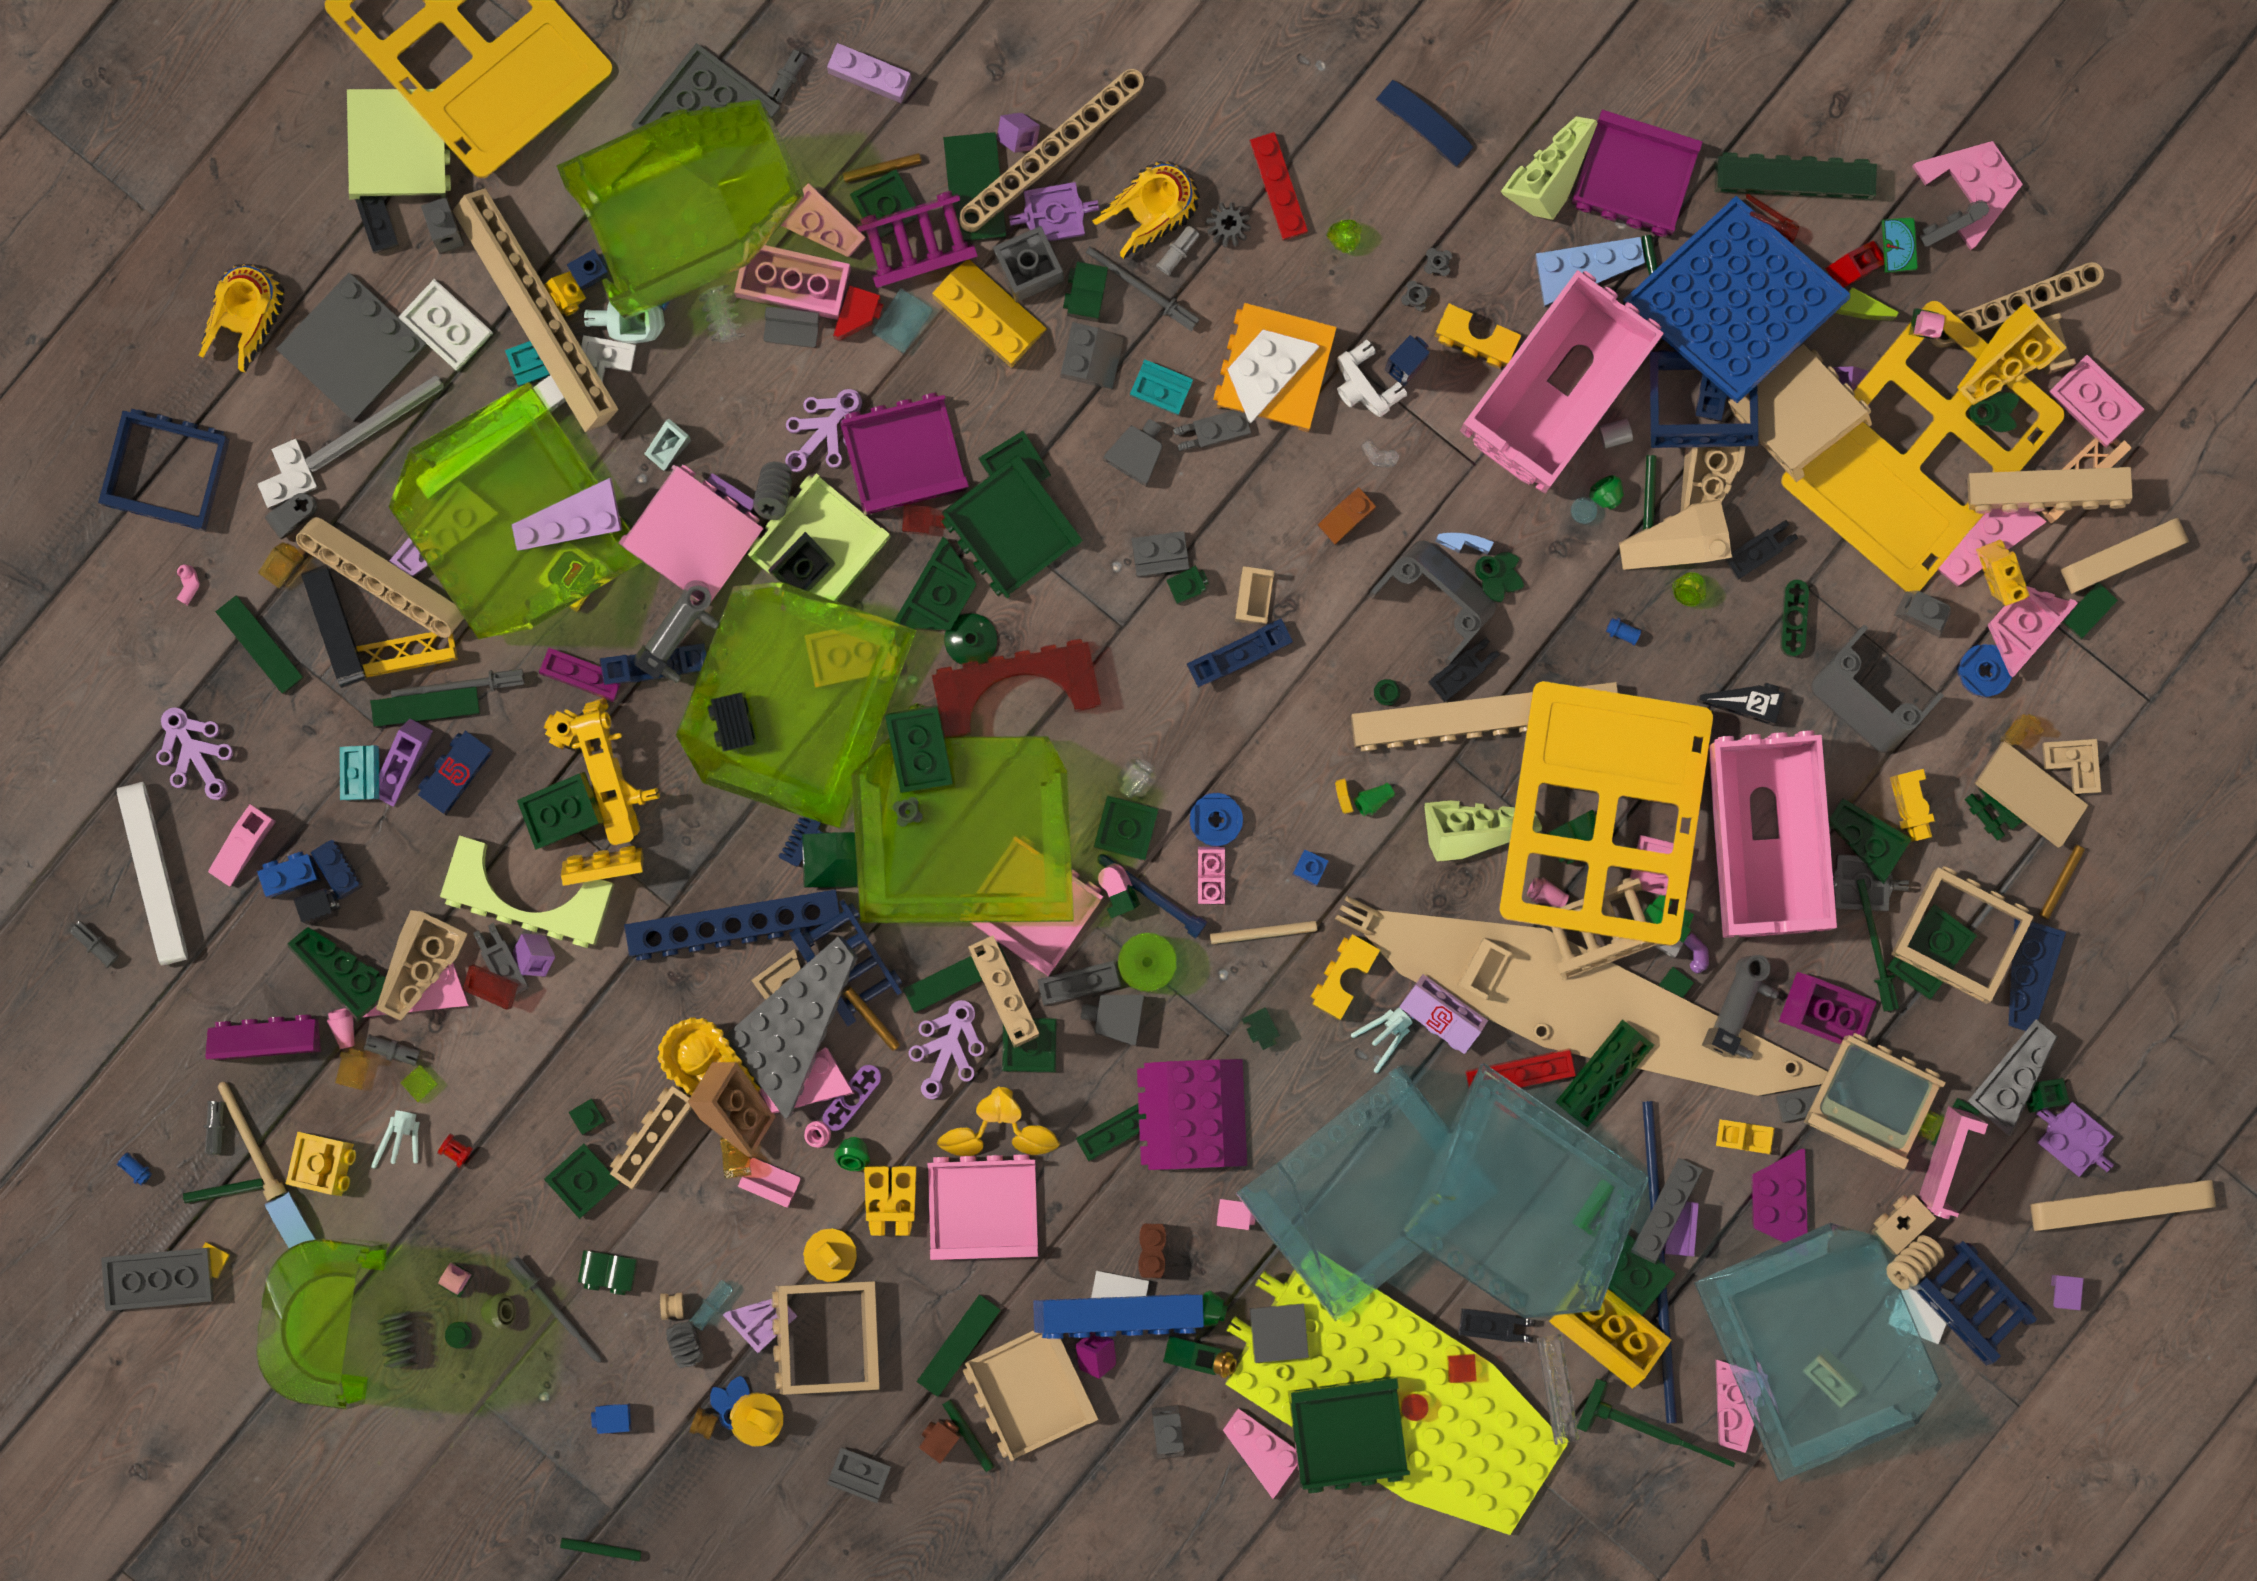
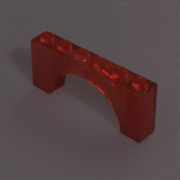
(1065, 666)

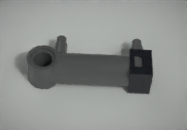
(672, 630)
(1725, 1034)

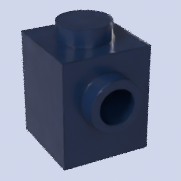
(589, 269)

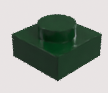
(587, 1116)

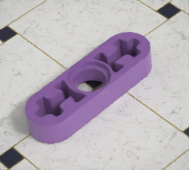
(870, 1086)

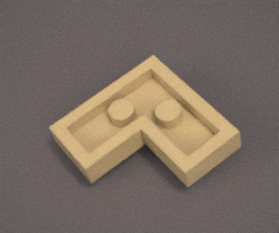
(2080, 757)

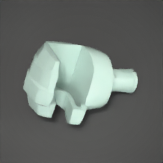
(629, 330)

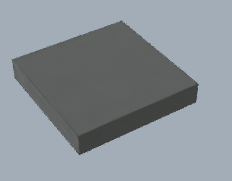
(1279, 1333)

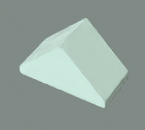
(667, 445)

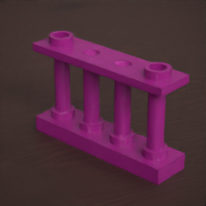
(910, 265)

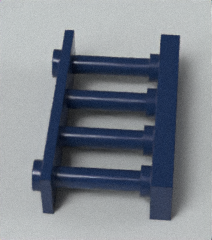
(806, 941)
(1949, 1309)

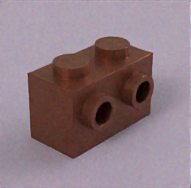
(939, 1439)

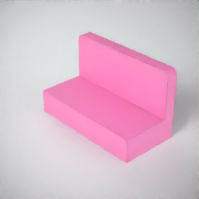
(770, 1182)

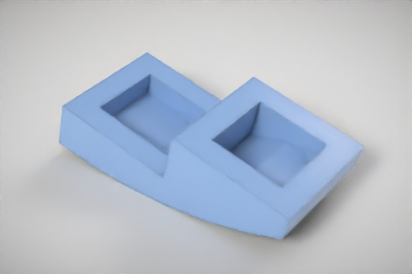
(1456, 540)
(289, 1220)

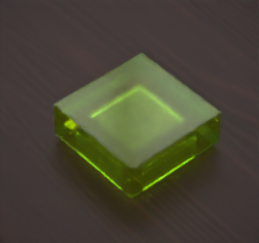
(419, 1083)

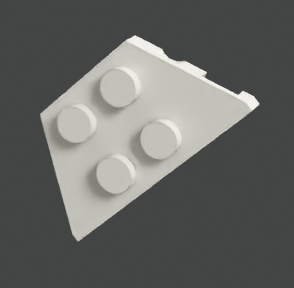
(1267, 368)

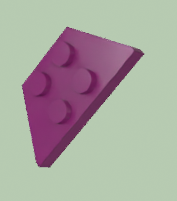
(1781, 1198)

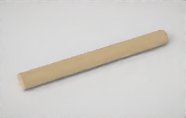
(1263, 932)

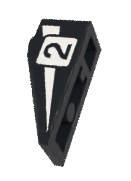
(1753, 702)

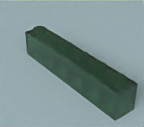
(1795, 177)

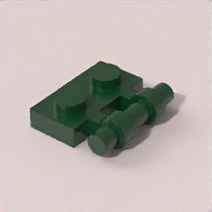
(1992, 826)

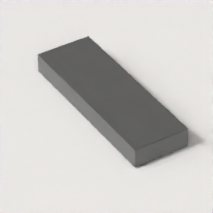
(1079, 983)

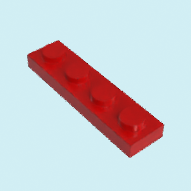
(1278, 186)
(1533, 1069)

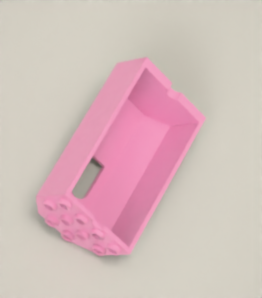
(1531, 423)
(1772, 882)

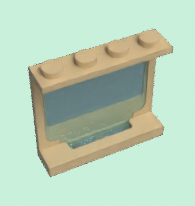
(1874, 1100)

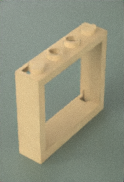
(1942, 972)
(1003, 991)
(869, 1328)

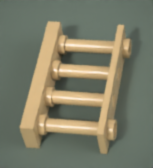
(1597, 955)

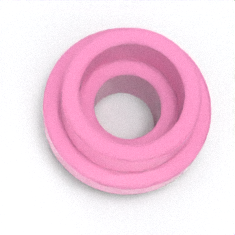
(811, 1136)

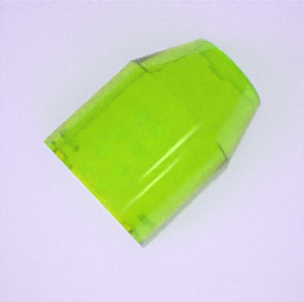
(684, 200)
(309, 1318)

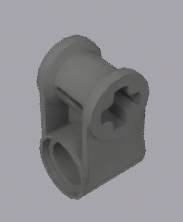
(288, 518)

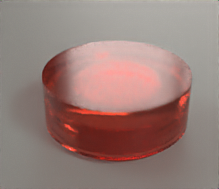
(1414, 1407)

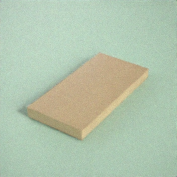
(2031, 794)

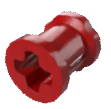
(450, 1143)

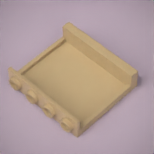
(1802, 410)
(1029, 1393)

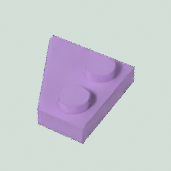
(755, 1322)

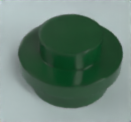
(1386, 692)
(458, 1335)

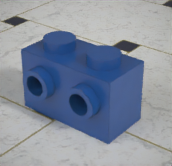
(289, 875)

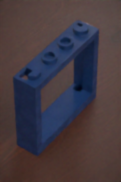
(164, 424)
(1696, 434)

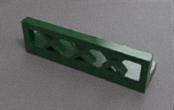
(1602, 1071)

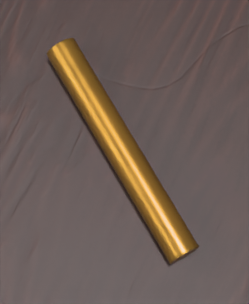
(881, 167)
(2061, 882)
(871, 1018)

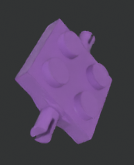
(1056, 210)
(2075, 1139)

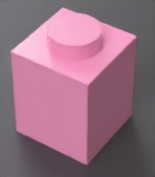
(1234, 1215)

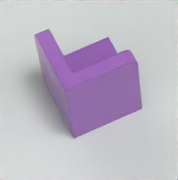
(1018, 132)
(533, 954)
(2067, 1292)

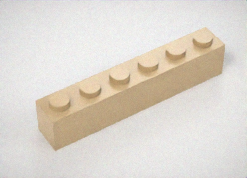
(2049, 489)

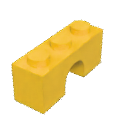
(1455, 331)
(1354, 955)

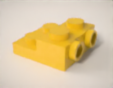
(320, 1164)

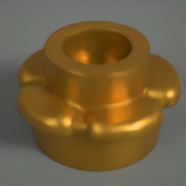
(1225, 1364)

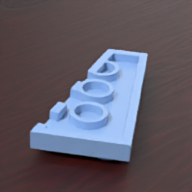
(1599, 260)

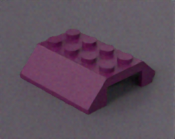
(1192, 1114)

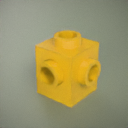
(565, 293)
(560, 739)

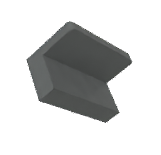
(791, 327)

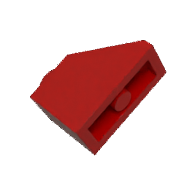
(1856, 264)
(857, 312)

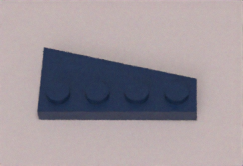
(2032, 973)

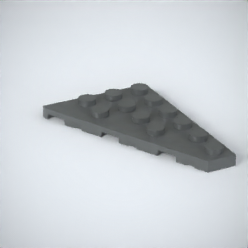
(786, 1030)

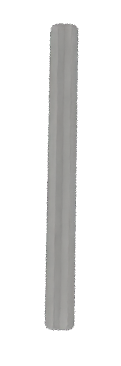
(374, 423)

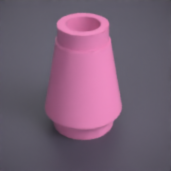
(1546, 893)
(342, 1027)

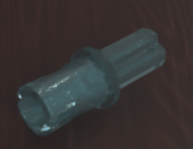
(711, 1305)

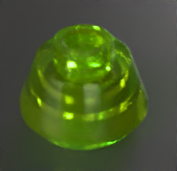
(1345, 235)
(1690, 589)

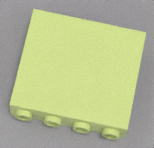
(392, 147)
(833, 524)

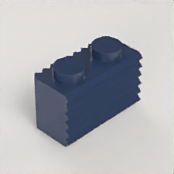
(336, 869)

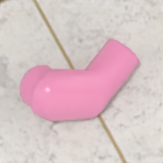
(190, 583)

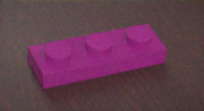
(577, 674)

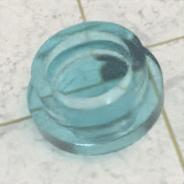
(1583, 510)

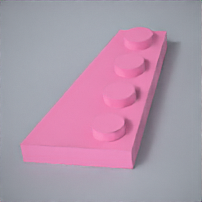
(1991, 527)
(442, 994)

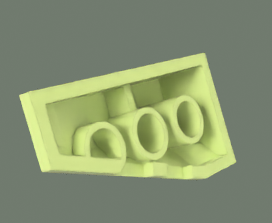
(1549, 178)
(1465, 831)

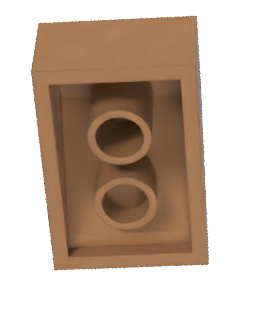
(732, 1106)

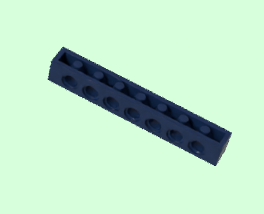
(638, 932)

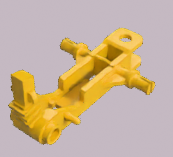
(606, 775)

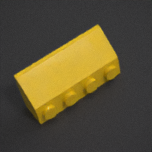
(988, 312)
(1616, 1338)

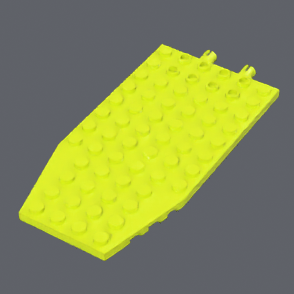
(1475, 1450)

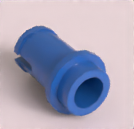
(1623, 631)
(134, 1169)

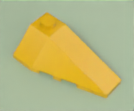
(2015, 349)

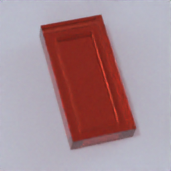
(490, 987)

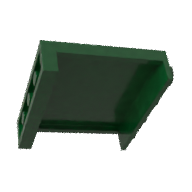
(1010, 526)
(1348, 1434)

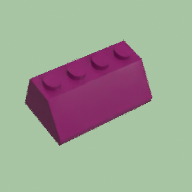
(263, 1039)

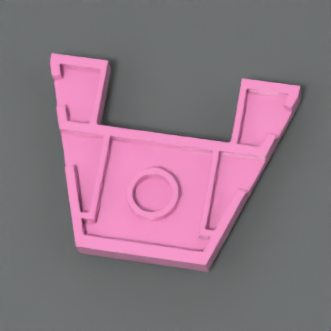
(1981, 176)

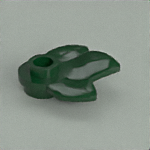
(1997, 411)
(1503, 576)

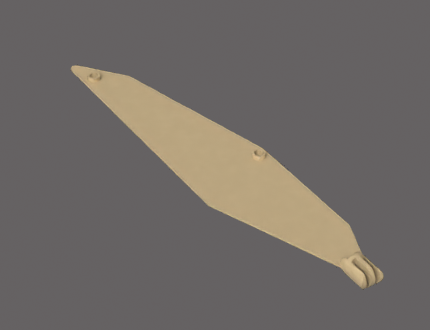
(1579, 1009)

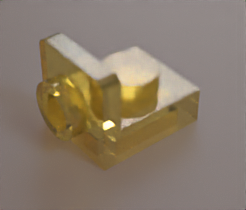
(280, 564)
(2017, 732)
(352, 1069)
(734, 1161)

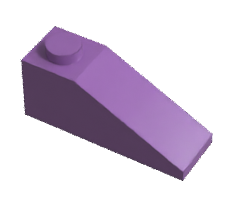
(402, 760)

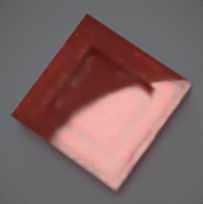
(1461, 1368)

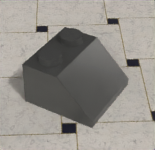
(1028, 264)
(1092, 356)

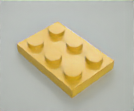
(602, 865)

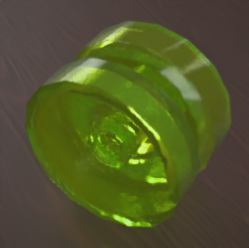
(1147, 978)

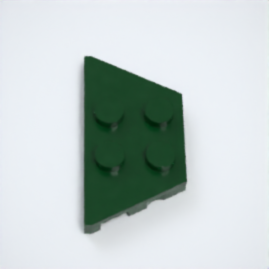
(938, 592)

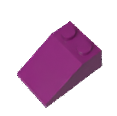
(1826, 1009)

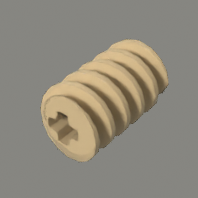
(1914, 1262)

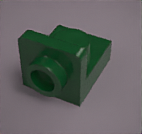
(1187, 584)
(2048, 1095)

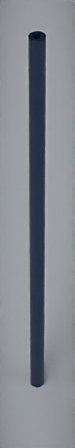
(1662, 1299)

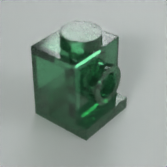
(1261, 1028)

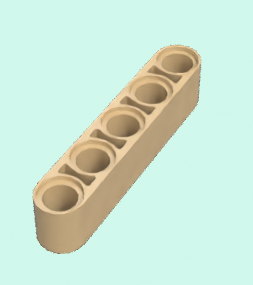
(2124, 555)

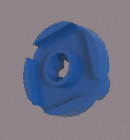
(1969, 671)
(1204, 829)

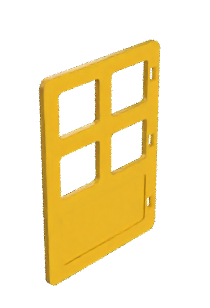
(504, 91)
(1881, 496)
(1617, 750)

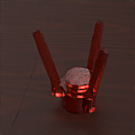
(1784, 225)

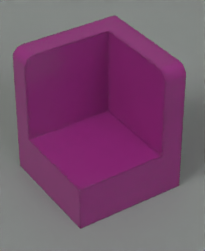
(1096, 1355)

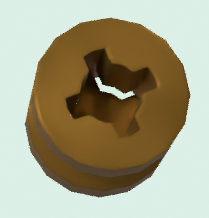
(703, 1423)

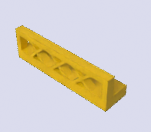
(408, 661)

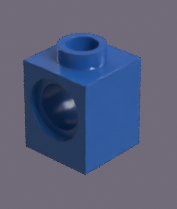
(1310, 867)
(611, 1418)

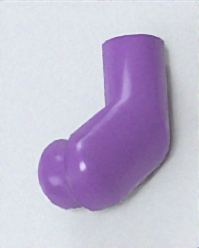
(1700, 953)

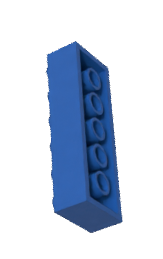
(1114, 1314)

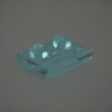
(902, 321)

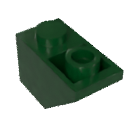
(1191, 1355)

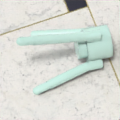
(1397, 1023)
(403, 1124)

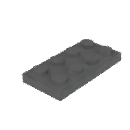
(157, 1279)

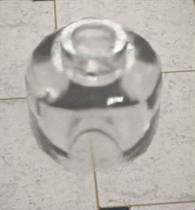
(1136, 777)

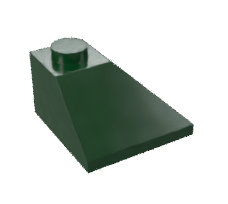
(829, 860)

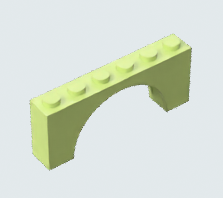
(470, 886)

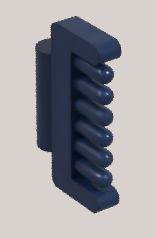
(797, 856)

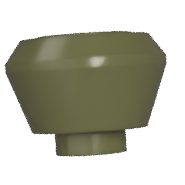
(499, 1311)

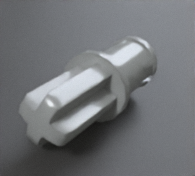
(1178, 250)

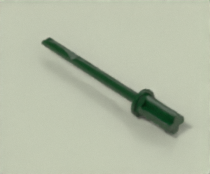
(1884, 982)

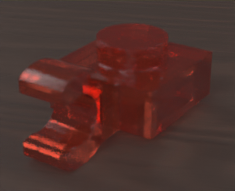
(919, 519)

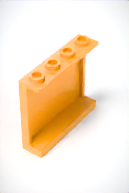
(1298, 398)

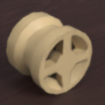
(672, 1306)

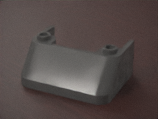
(1452, 580)
(1861, 710)

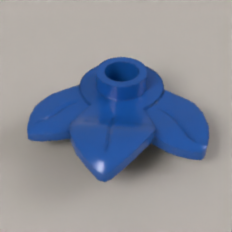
(724, 1400)

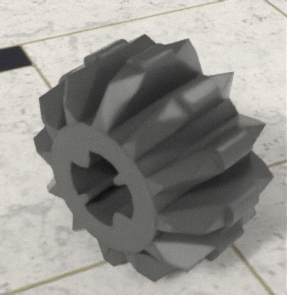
(1235, 231)
(684, 1344)

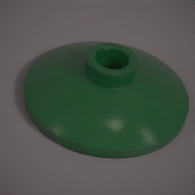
(981, 649)

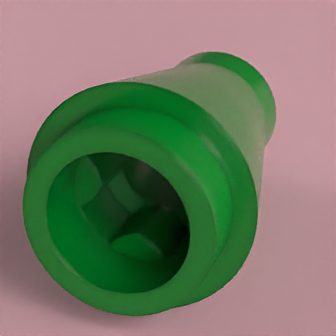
(1372, 799)

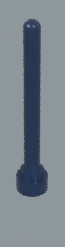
(1192, 924)

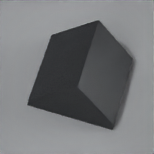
(802, 564)

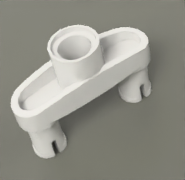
(1357, 386)

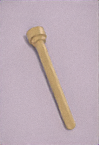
(272, 1187)

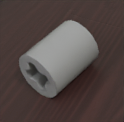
(1615, 433)

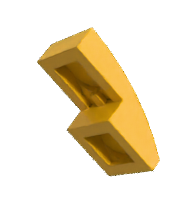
(1745, 1136)

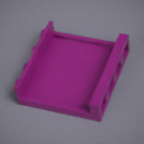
(1636, 173)
(903, 454)

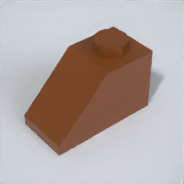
(1346, 515)

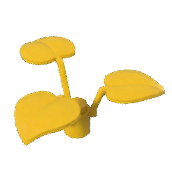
(999, 1108)

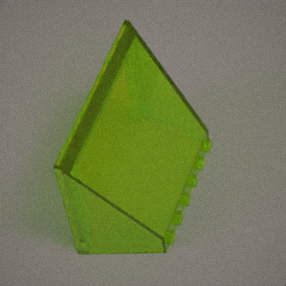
(469, 489)
(814, 693)
(985, 845)

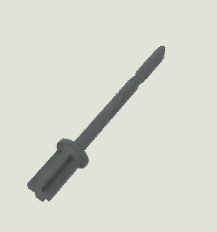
(1172, 308)
(495, 680)
(529, 1280)

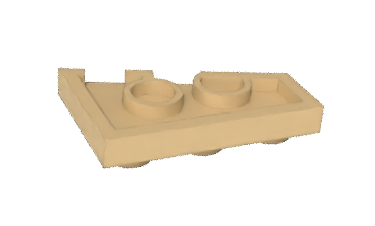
(777, 974)

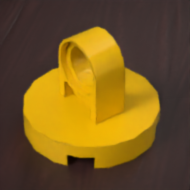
(830, 1255)
(756, 1419)

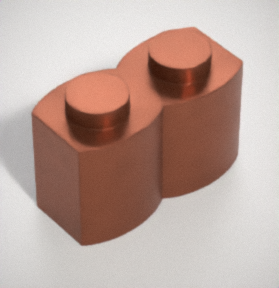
(1151, 1259)

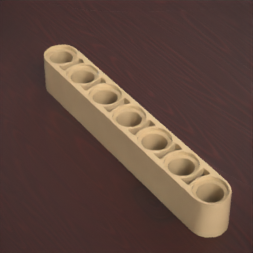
(2027, 295)
(379, 577)
(2123, 1205)

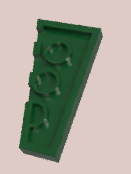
(340, 972)

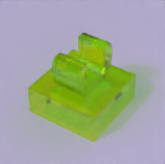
(1930, 1126)

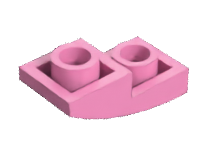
(1211, 875)

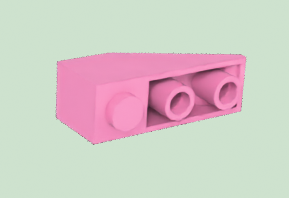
(241, 844)

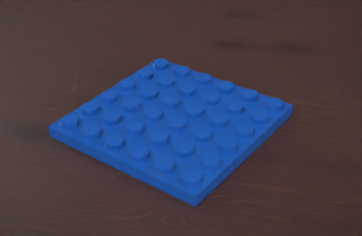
(1737, 299)

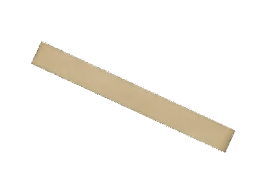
(1057, 139)

